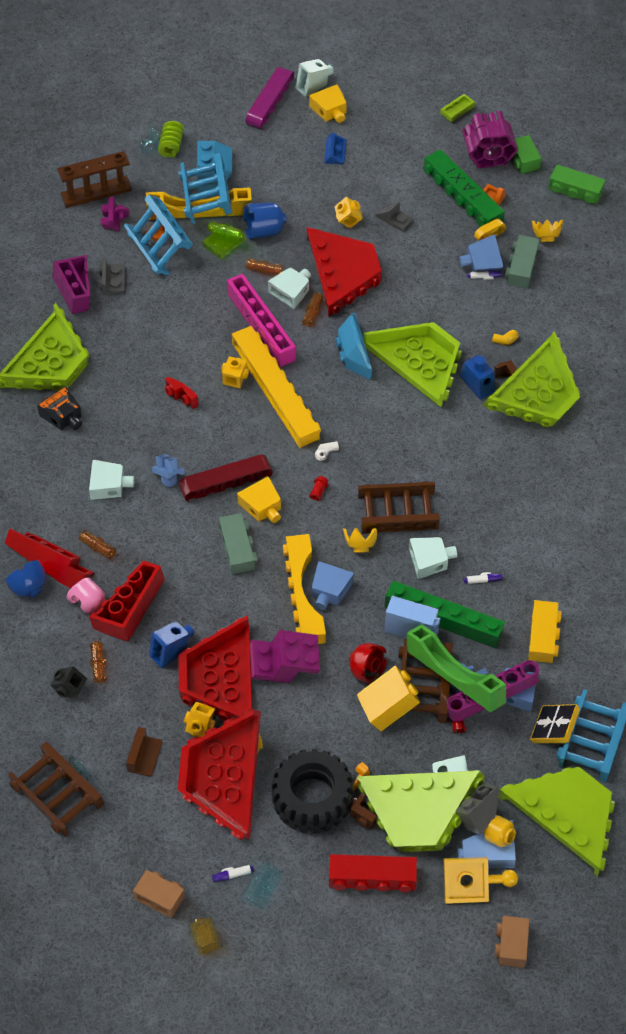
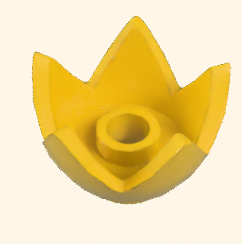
(547, 231)
(358, 542)

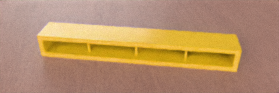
(276, 387)

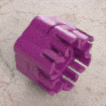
(489, 141)

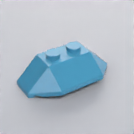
(205, 156)
(352, 347)

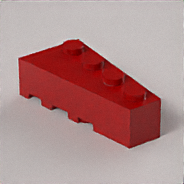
(129, 602)

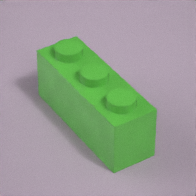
(576, 184)

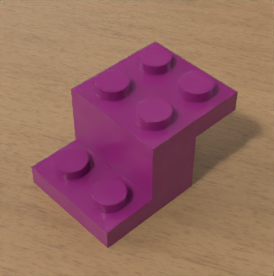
(284, 656)

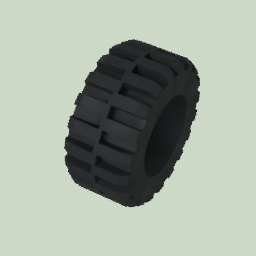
(312, 766)

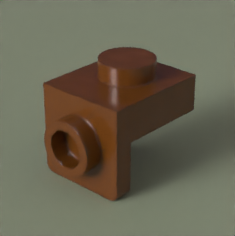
(504, 368)
(363, 816)

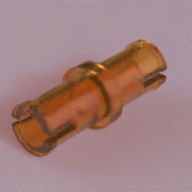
(264, 267)
(312, 309)
(97, 544)
(98, 662)

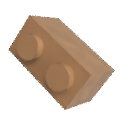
(159, 893)
(513, 941)

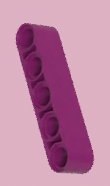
(269, 97)
(517, 673)

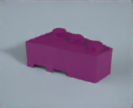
(73, 282)

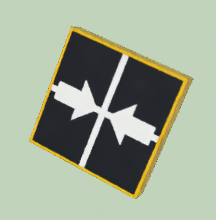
(555, 723)

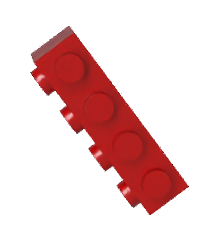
(372, 872)

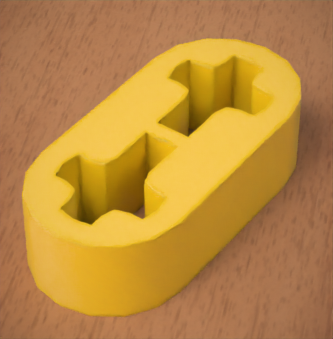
(492, 228)

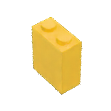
(388, 698)

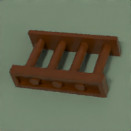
(96, 191)
(398, 523)
(440, 691)
(62, 770)

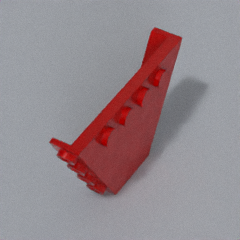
(343, 267)
(219, 671)
(221, 772)

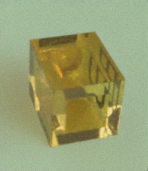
(204, 935)

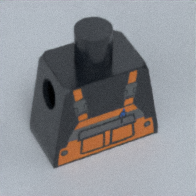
(61, 410)

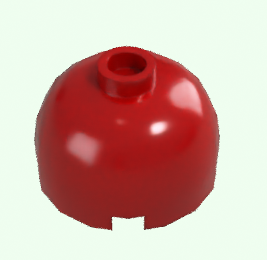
(367, 658)

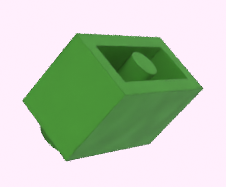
(527, 157)

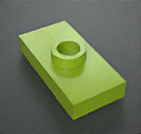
(457, 108)

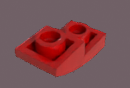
(179, 390)

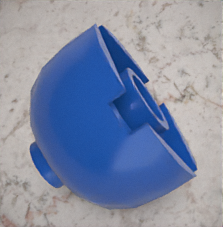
(27, 580)

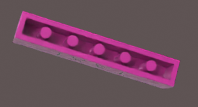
(261, 319)

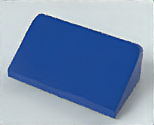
(335, 149)

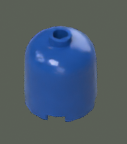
(263, 219)

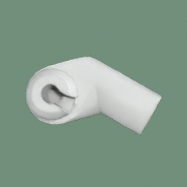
(324, 449)

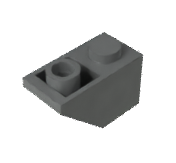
(479, 808)

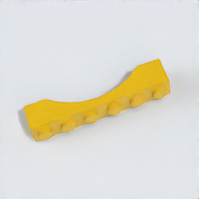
(238, 196)
(299, 555)

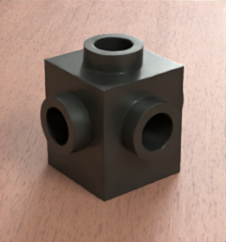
(68, 681)

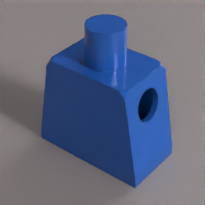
(478, 376)
(169, 642)

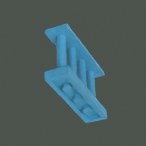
(221, 190)
(171, 229)
(607, 749)

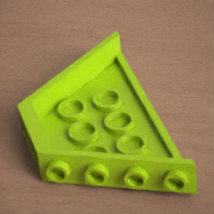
(419, 354)
(48, 359)
(539, 388)
(420, 806)
(568, 807)

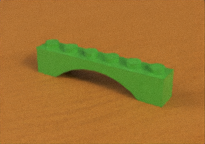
(482, 688)

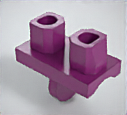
(115, 214)

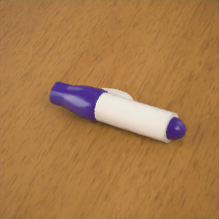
(486, 275)
(482, 578)
(230, 872)

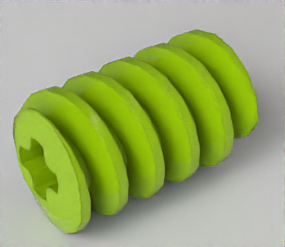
(170, 139)

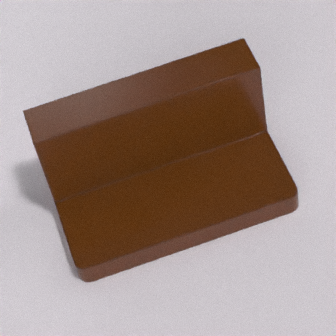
(143, 753)

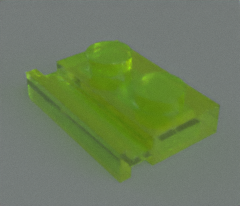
(219, 245)

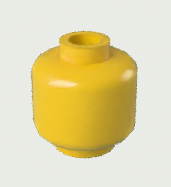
(500, 832)

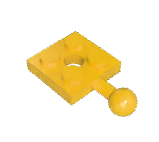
(479, 887)

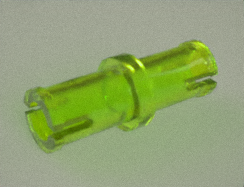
(225, 230)

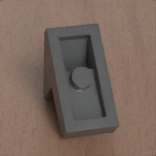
(393, 216)

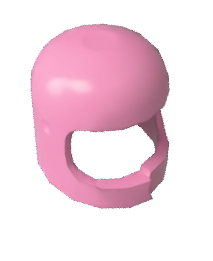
(88, 593)

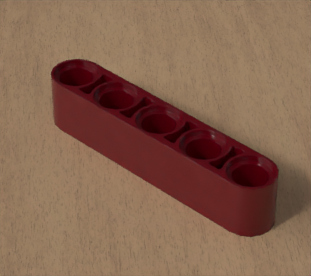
(225, 476)

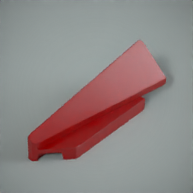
(55, 560)

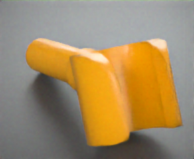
(363, 770)

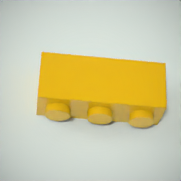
(544, 631)

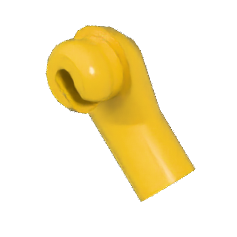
(506, 339)

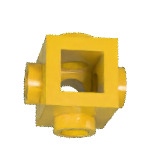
(348, 212)
(234, 372)
(199, 719)

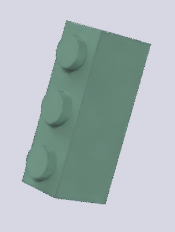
(522, 261)
(237, 543)

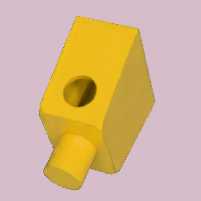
(329, 104)
(261, 500)

